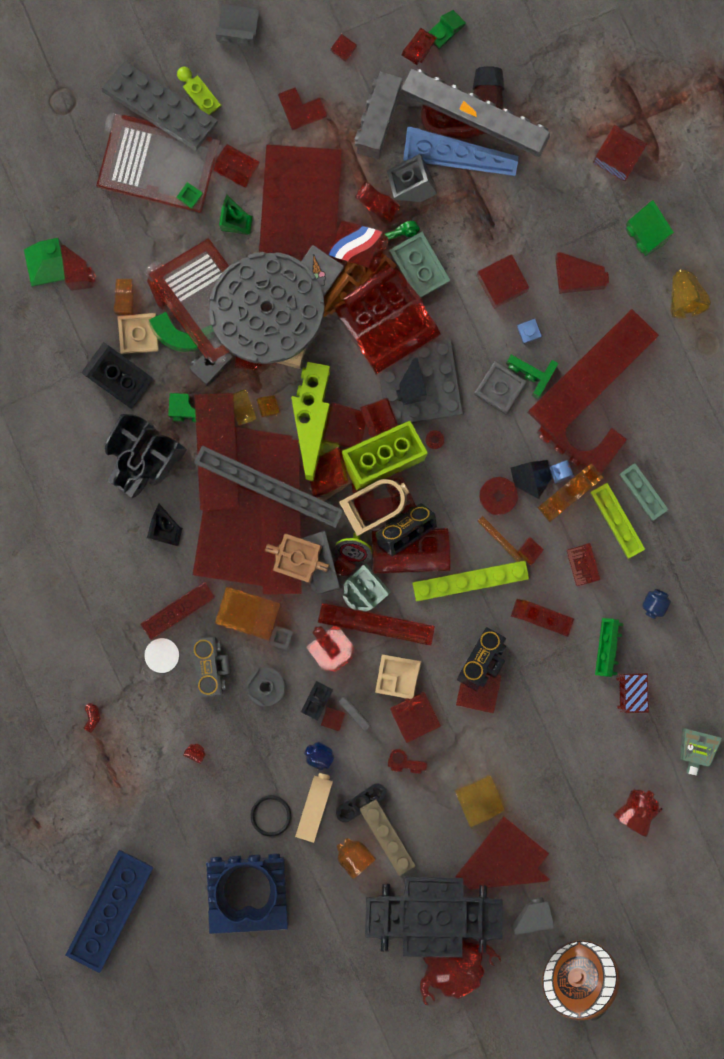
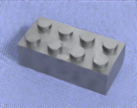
(379, 115)

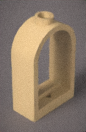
(353, 515)
(314, 807)

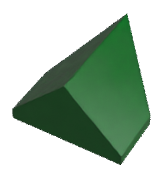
(234, 218)

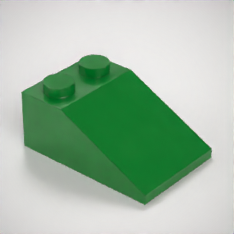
(649, 229)

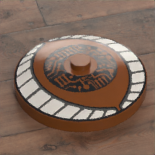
(581, 980)

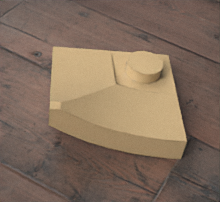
(398, 676)

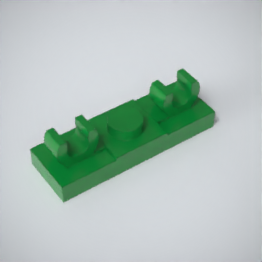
(607, 647)

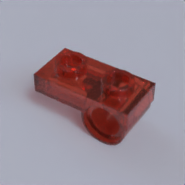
(415, 766)

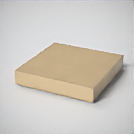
(136, 334)

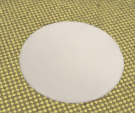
(161, 655)

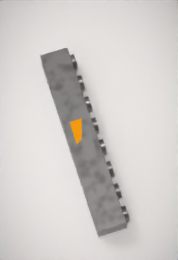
(476, 112)

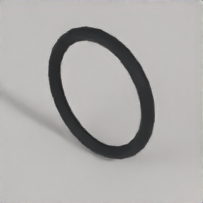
(288, 815)

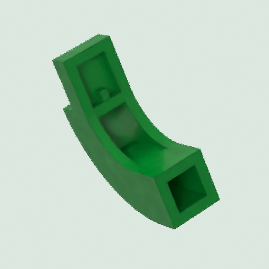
(170, 336)

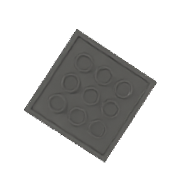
(439, 379)

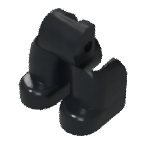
(157, 460)

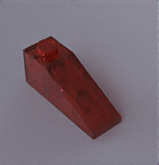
(542, 617)

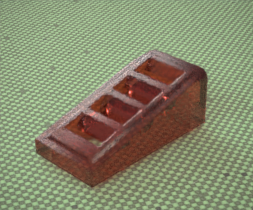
(390, 490)

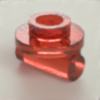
(343, 566)
(195, 752)

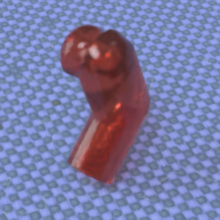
(93, 715)

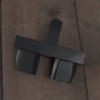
(312, 709)

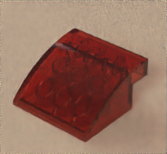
(388, 323)

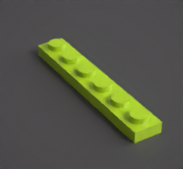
(470, 581)

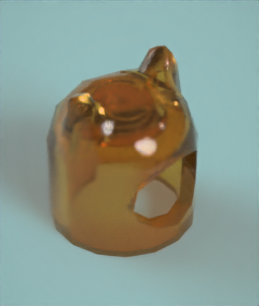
(354, 857)

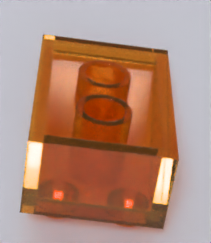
(248, 613)

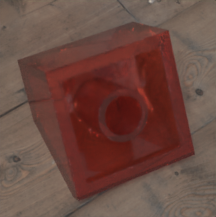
(76, 270)

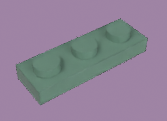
(643, 492)

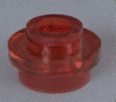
(434, 433)

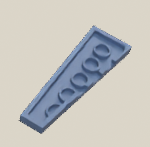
(456, 153)

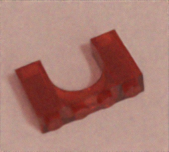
(599, 456)

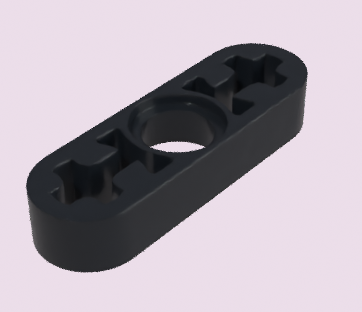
(351, 814)

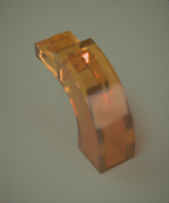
(570, 492)

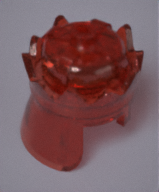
(639, 811)

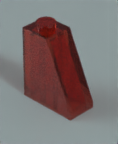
(579, 274)

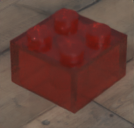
(502, 281)

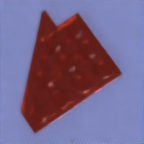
(504, 859)

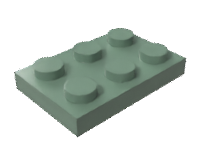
(419, 265)

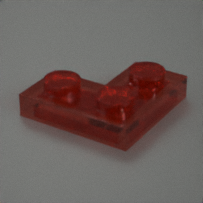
(298, 113)
(372, 509)

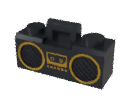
(406, 529)
(476, 666)

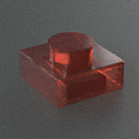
(343, 47)
(530, 550)
(332, 719)

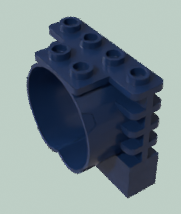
(227, 919)

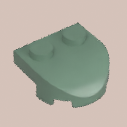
(364, 589)

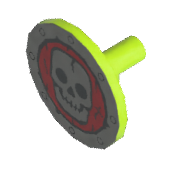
(354, 550)

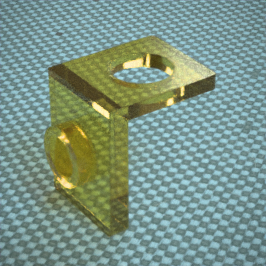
(243, 407)

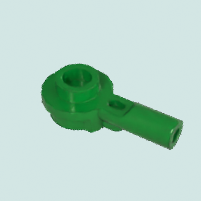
(407, 229)

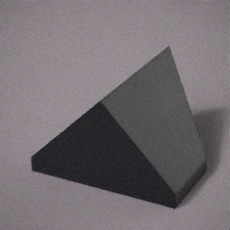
(532, 477)
(164, 528)

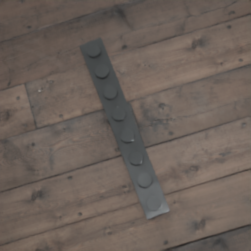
(268, 486)

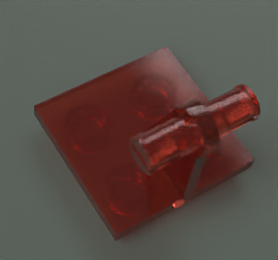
(415, 717)

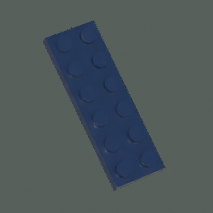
(109, 911)

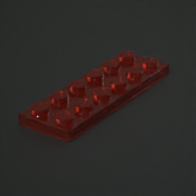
(217, 432)

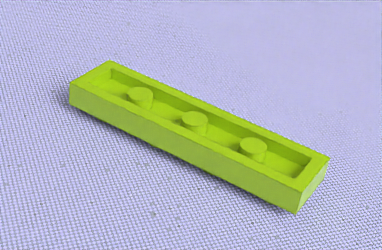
(617, 520)

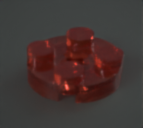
(505, 504)

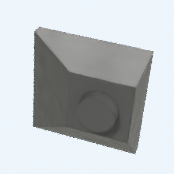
(412, 180)
(534, 917)

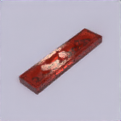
(177, 610)

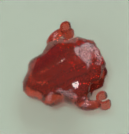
(456, 975)

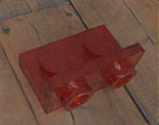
(235, 165)

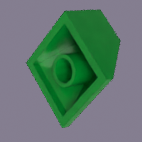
(45, 262)

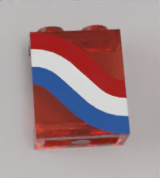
(358, 245)

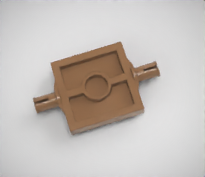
(297, 558)

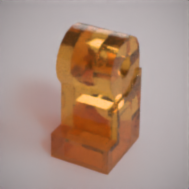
(123, 297)

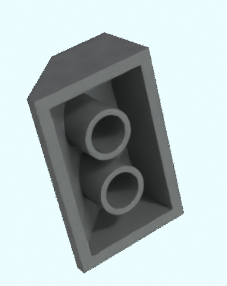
(322, 580)

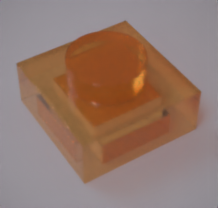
(268, 406)

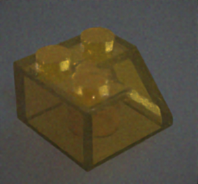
(479, 800)

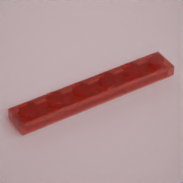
(376, 624)

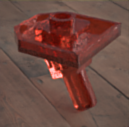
(331, 648)

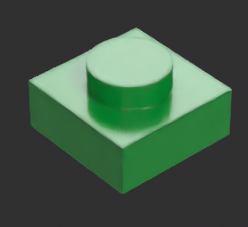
(189, 195)

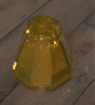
(687, 295)

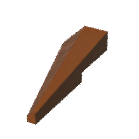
(348, 280)

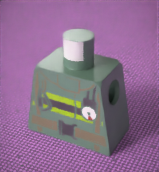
(698, 749)

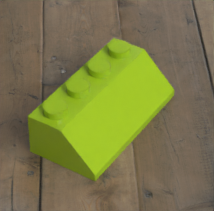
(384, 455)

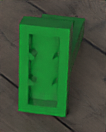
(532, 373)

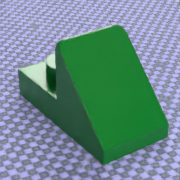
(447, 27)

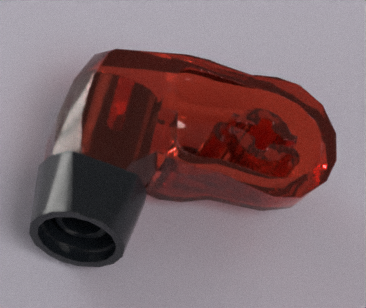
(487, 86)

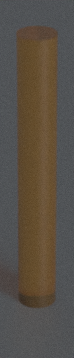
(499, 538)

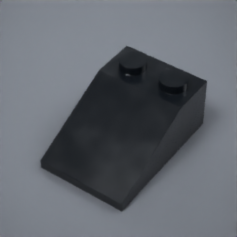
(117, 375)

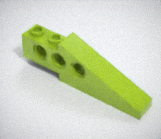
(311, 433)

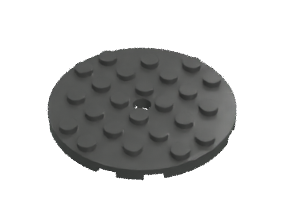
(273, 334)

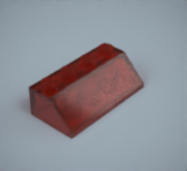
(424, 555)

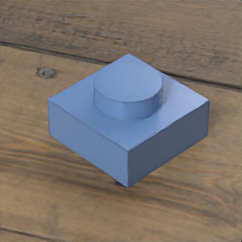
(529, 331)

